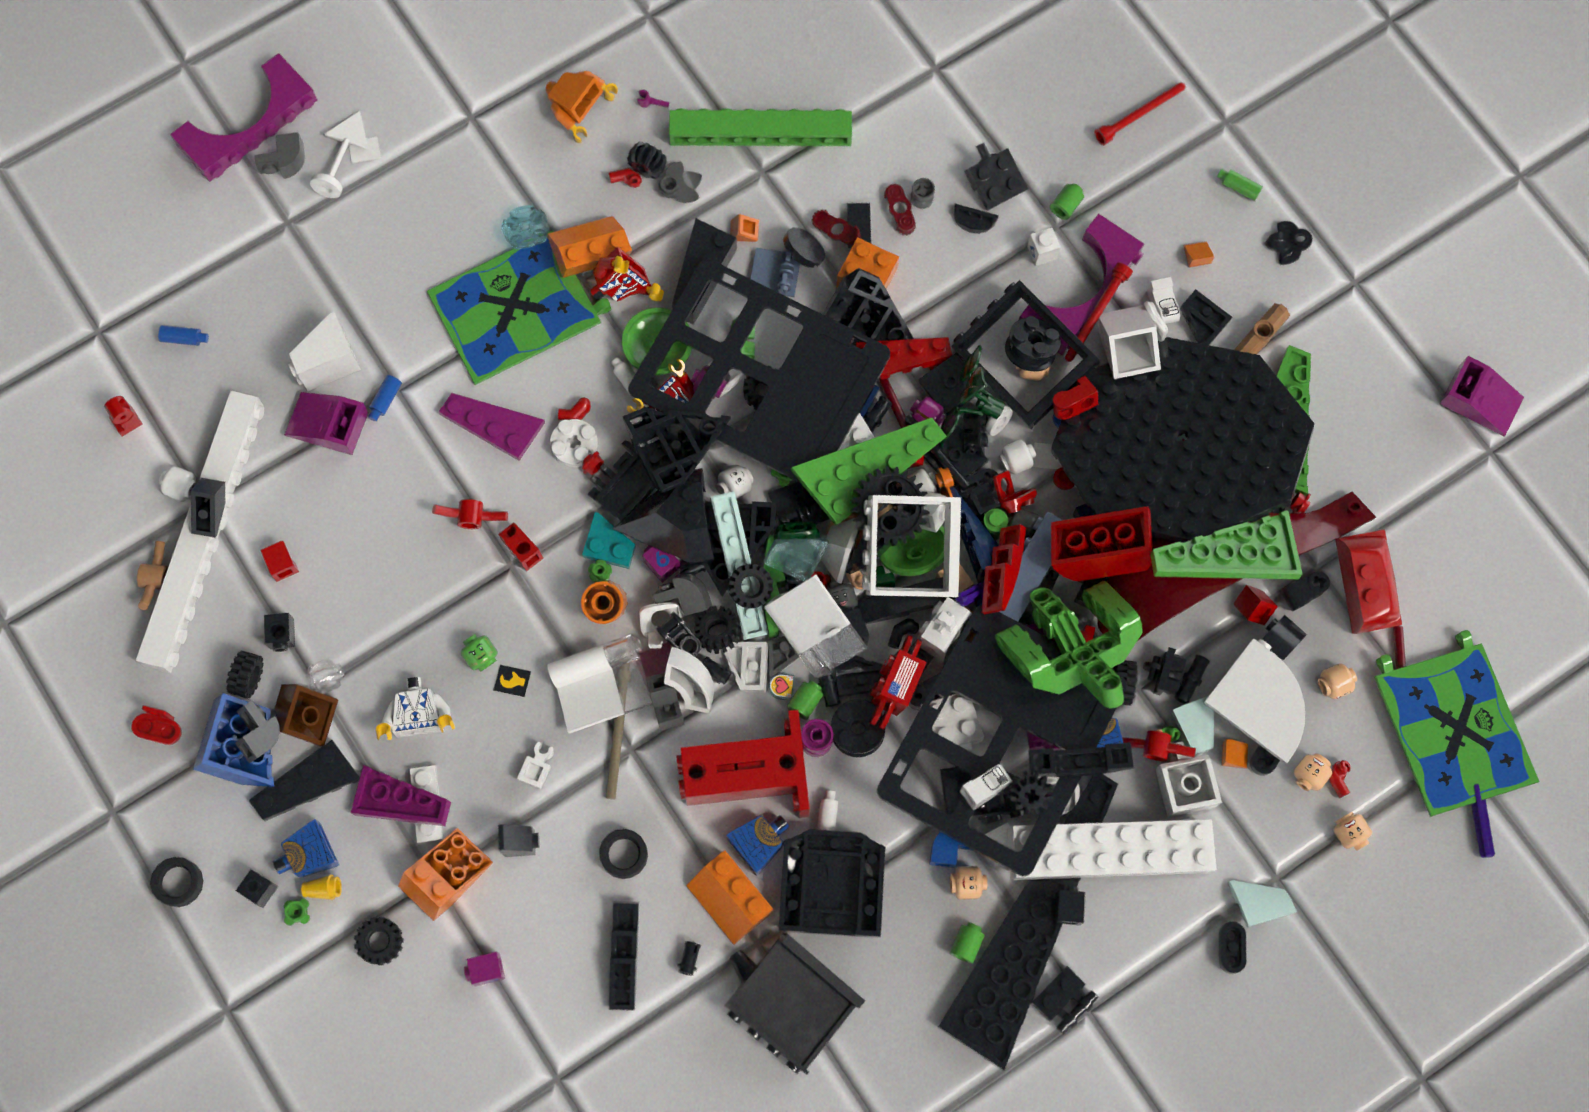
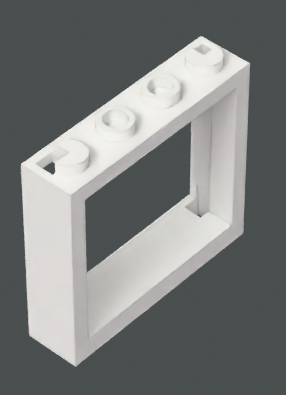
(951, 546)

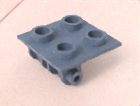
(776, 270)

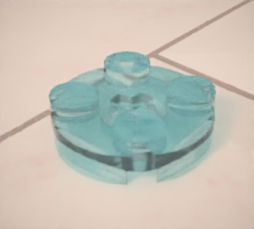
(528, 237)

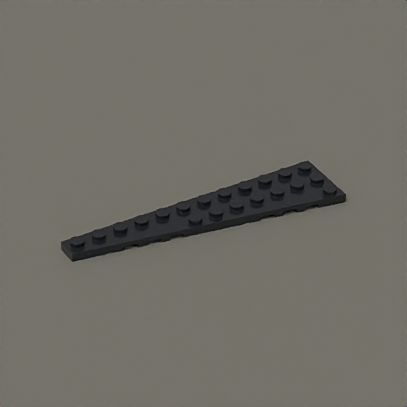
(1005, 979)

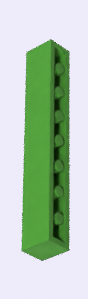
(760, 127)

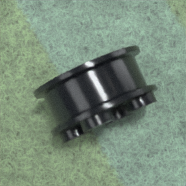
(1032, 344)
(856, 744)

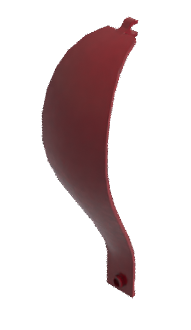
(1163, 598)

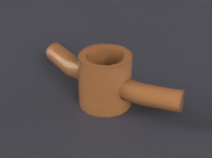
(151, 575)

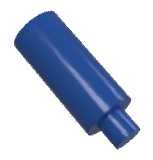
(182, 335)
(384, 397)

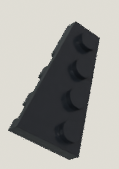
(315, 776)

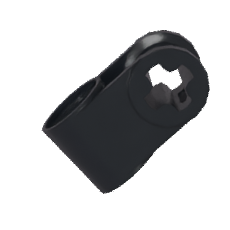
(1302, 591)
(677, 632)

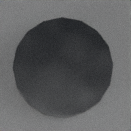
(804, 247)

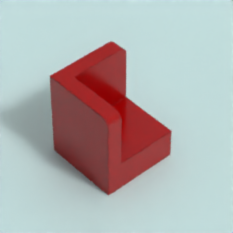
(279, 561)
(1255, 605)

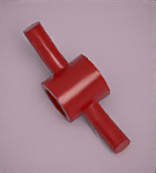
(470, 514)
(1158, 745)

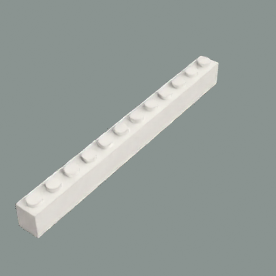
(193, 552)

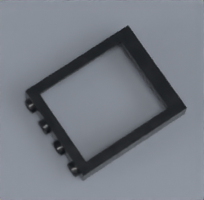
(996, 310)

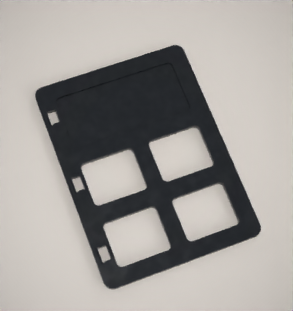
(808, 399)
(993, 682)

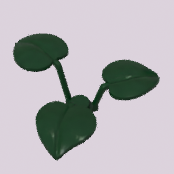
(986, 402)

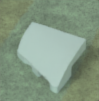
(1196, 725)
(1261, 902)

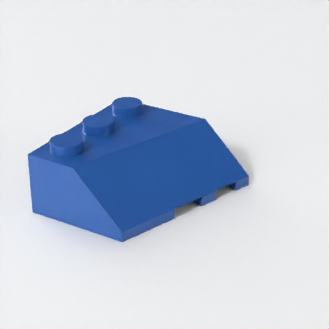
(220, 754)

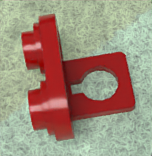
(1013, 499)
(156, 726)

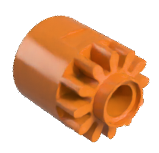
(592, 605)

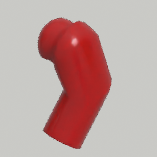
(627, 176)
(578, 411)
(1339, 772)

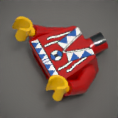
(622, 277)
(677, 387)

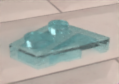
(796, 556)

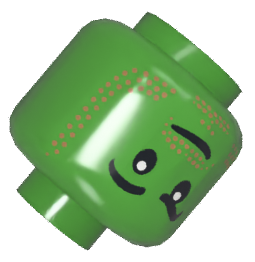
(479, 652)

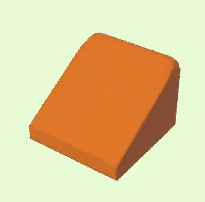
(744, 228)
(1198, 254)
(1234, 753)

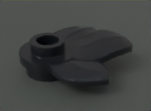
(1286, 242)

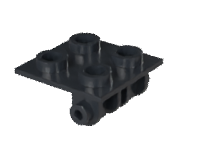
(796, 505)

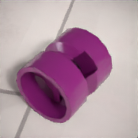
(817, 737)

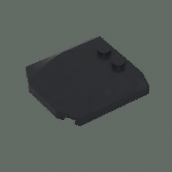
(832, 884)

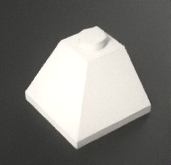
(840, 548)

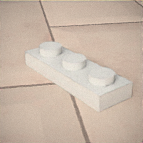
(426, 779)

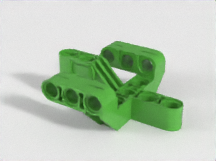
(1080, 660)

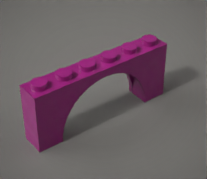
(216, 153)
(1111, 246)

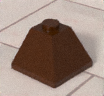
(304, 713)

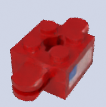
(897, 682)

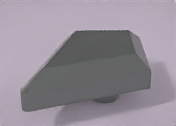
(780, 655)

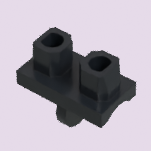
(1169, 662)

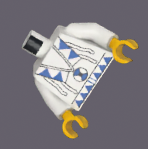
(415, 712)

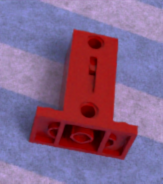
(747, 769)

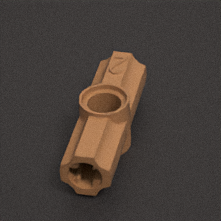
(1268, 325)

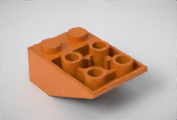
(444, 874)

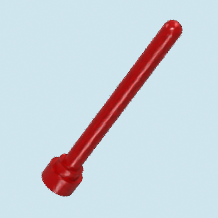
(1106, 133)
(1120, 274)

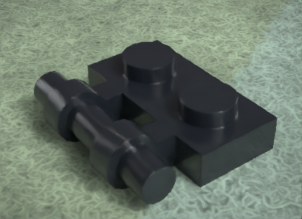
(1059, 994)

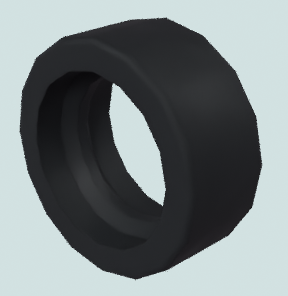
(608, 842)
(161, 870)

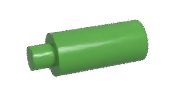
(1240, 184)

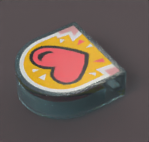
(782, 686)

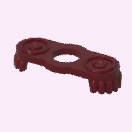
(905, 221)
(824, 222)

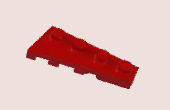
(913, 354)

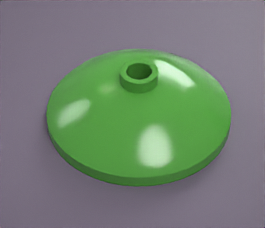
(641, 334)
(916, 555)

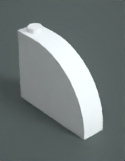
(1262, 700)

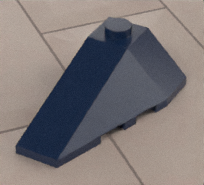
(976, 539)

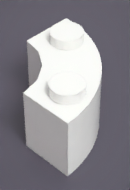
(690, 679)

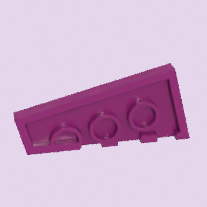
(496, 425)
(396, 800)

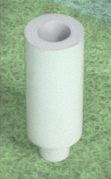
(623, 372)
(828, 812)

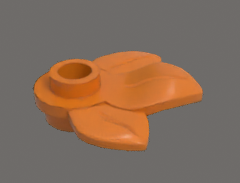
(944, 481)

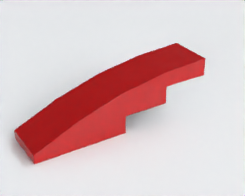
(1005, 567)

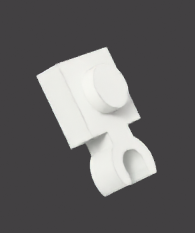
(535, 769)

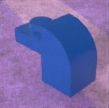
(945, 851)

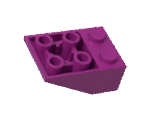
(1482, 396)
(327, 421)

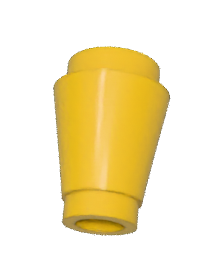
(322, 888)

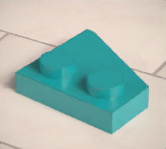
(607, 544)

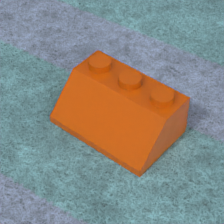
(583, 245)
(729, 897)

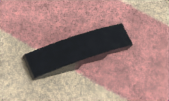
(884, 608)
(624, 955)

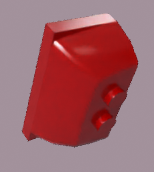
(1102, 544)
(1368, 581)

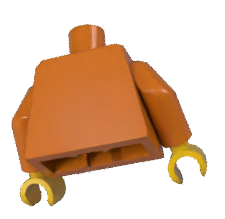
(575, 96)

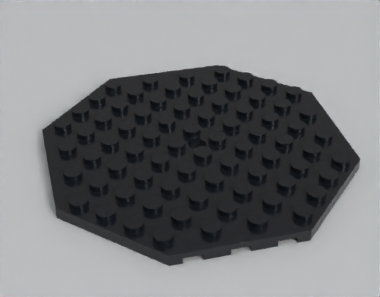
(1239, 450)

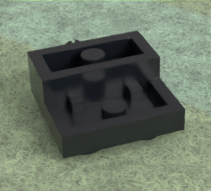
(995, 177)

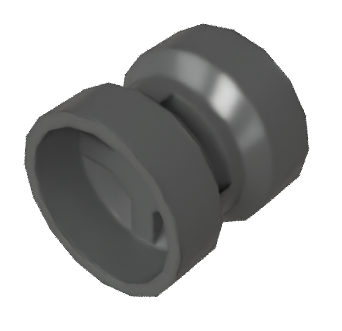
(924, 188)

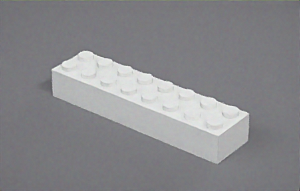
(1121, 849)

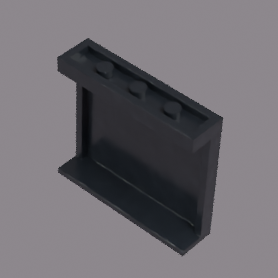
(792, 1003)

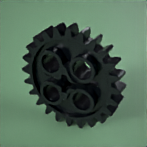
(901, 524)

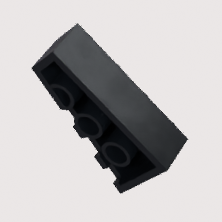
(704, 243)

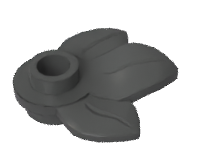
(683, 183)

